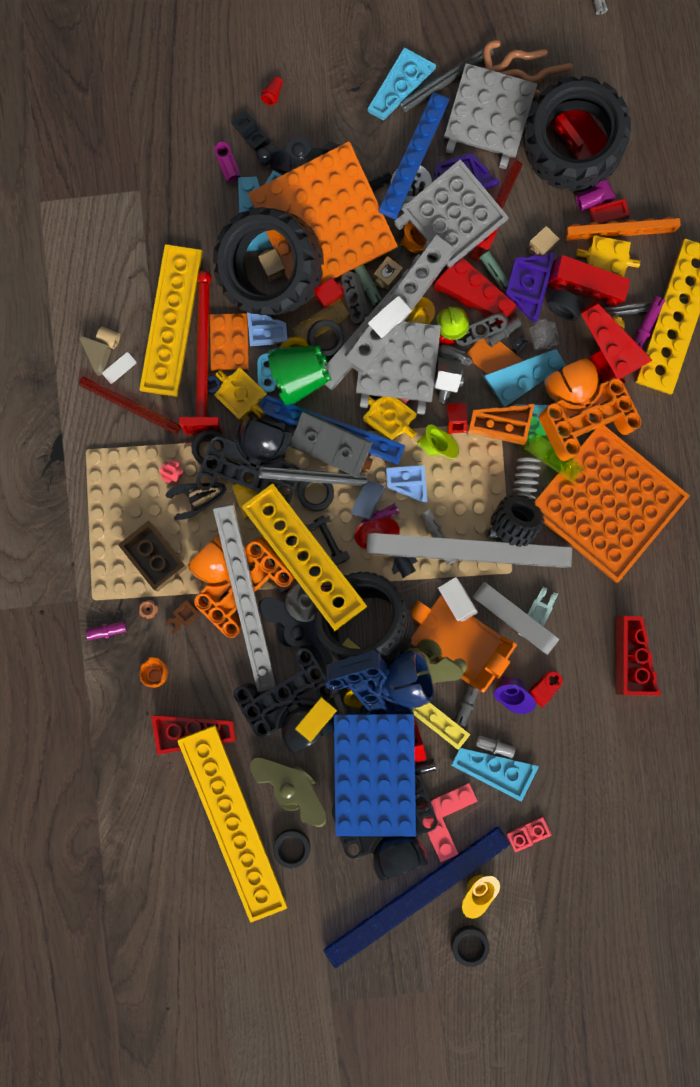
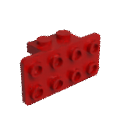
(579, 133)

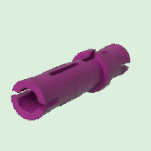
(649, 320)

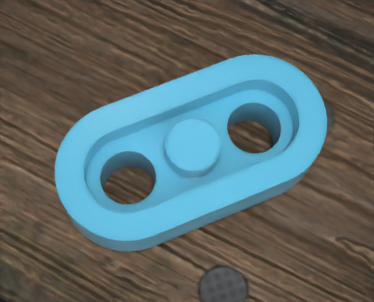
(265, 374)

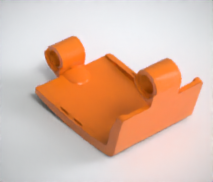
(470, 640)

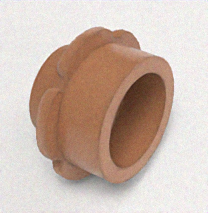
(148, 604)

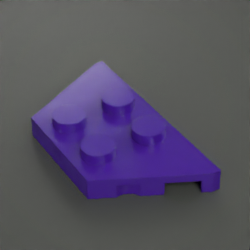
(473, 165)
(529, 282)

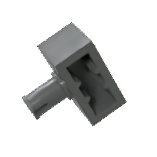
(447, 377)

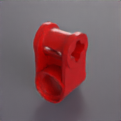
(543, 691)

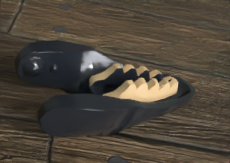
(198, 498)

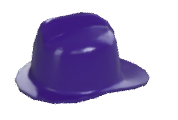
(514, 696)

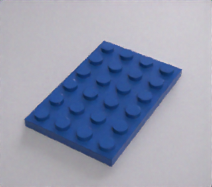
(374, 775)

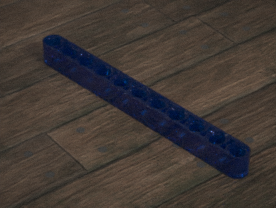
(416, 897)

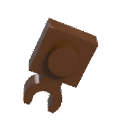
(184, 615)

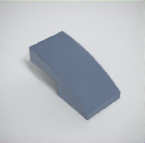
(367, 500)

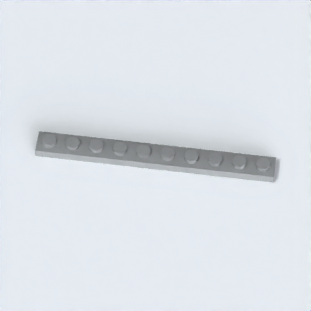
(245, 596)

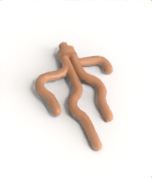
(523, 55)

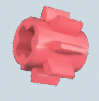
(171, 471)

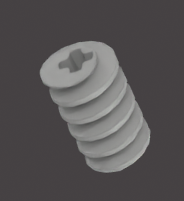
(525, 477)

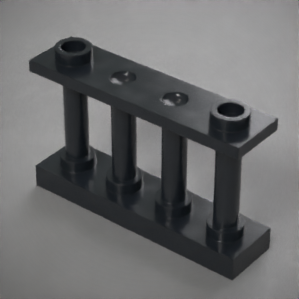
(337, 555)

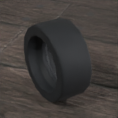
(565, 305)
(328, 323)
(196, 443)
(315, 507)
(291, 863)
(481, 957)

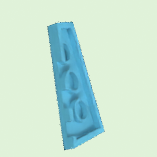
(401, 81)
(246, 185)

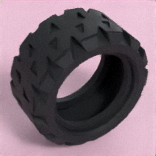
(586, 96)
(230, 261)

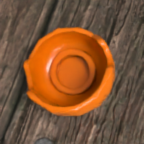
(153, 672)

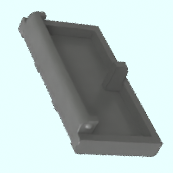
(331, 444)

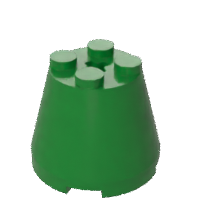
(298, 371)

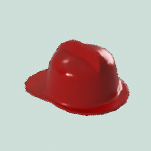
(379, 526)

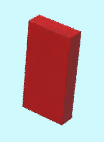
(609, 211)

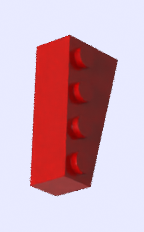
(633, 659)

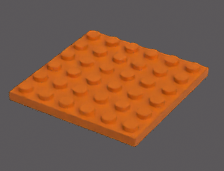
(337, 205)
(612, 504)

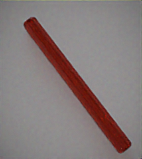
(501, 199)
(130, 405)

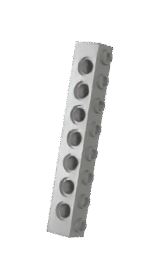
(443, 252)

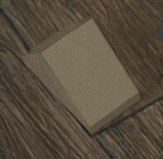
(97, 353)

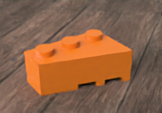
(504, 424)

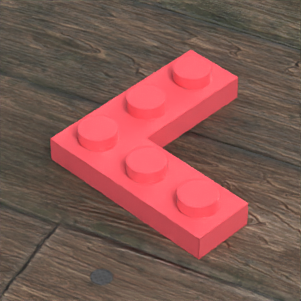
(443, 806)

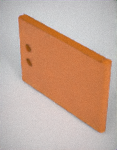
(492, 358)

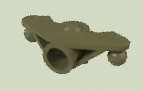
(439, 668)
(291, 789)

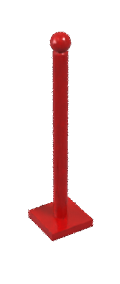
(201, 422)

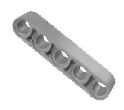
(515, 618)

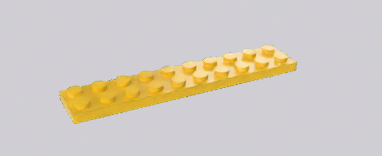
(232, 823)

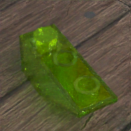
(543, 451)

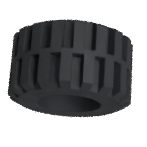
(517, 520)

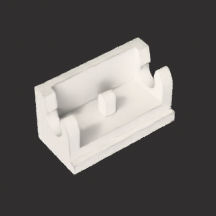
(458, 600)

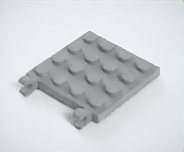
(490, 112)
(455, 210)
(404, 366)

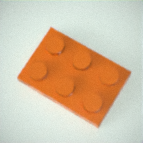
(229, 342)

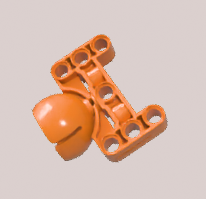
(579, 395)
(211, 567)

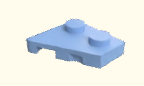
(265, 330)
(408, 481)

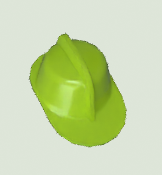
(453, 322)
(438, 442)

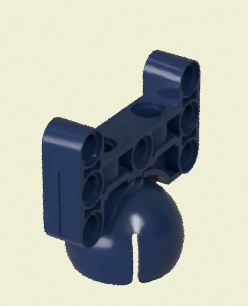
(383, 688)

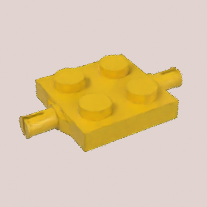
(609, 255)
(240, 394)
(390, 417)

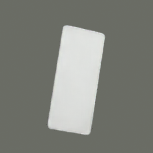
(119, 367)

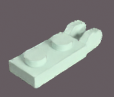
(539, 610)

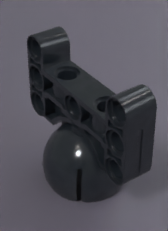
(256, 444)
(293, 707)
(395, 853)

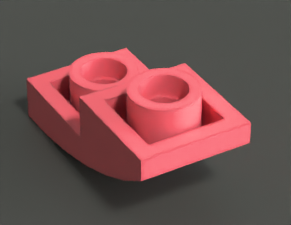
(529, 834)

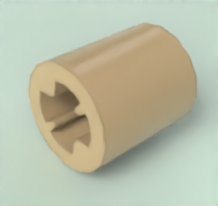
(108, 337)

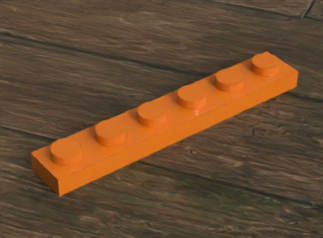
(627, 228)

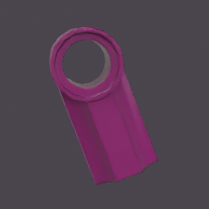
(227, 162)
(599, 194)

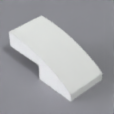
(390, 316)

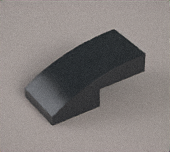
(250, 132)

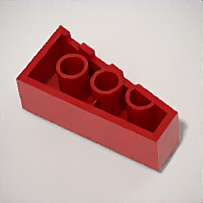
(588, 281)
(473, 290)
(616, 344)
(171, 728)

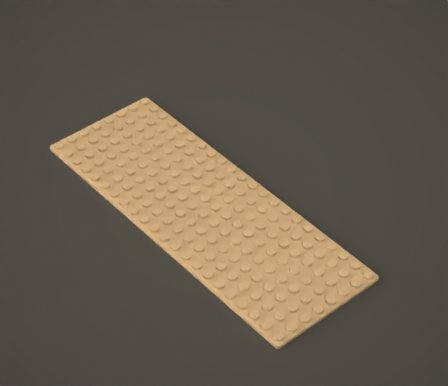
(129, 491)

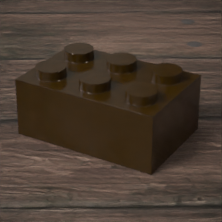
(152, 556)

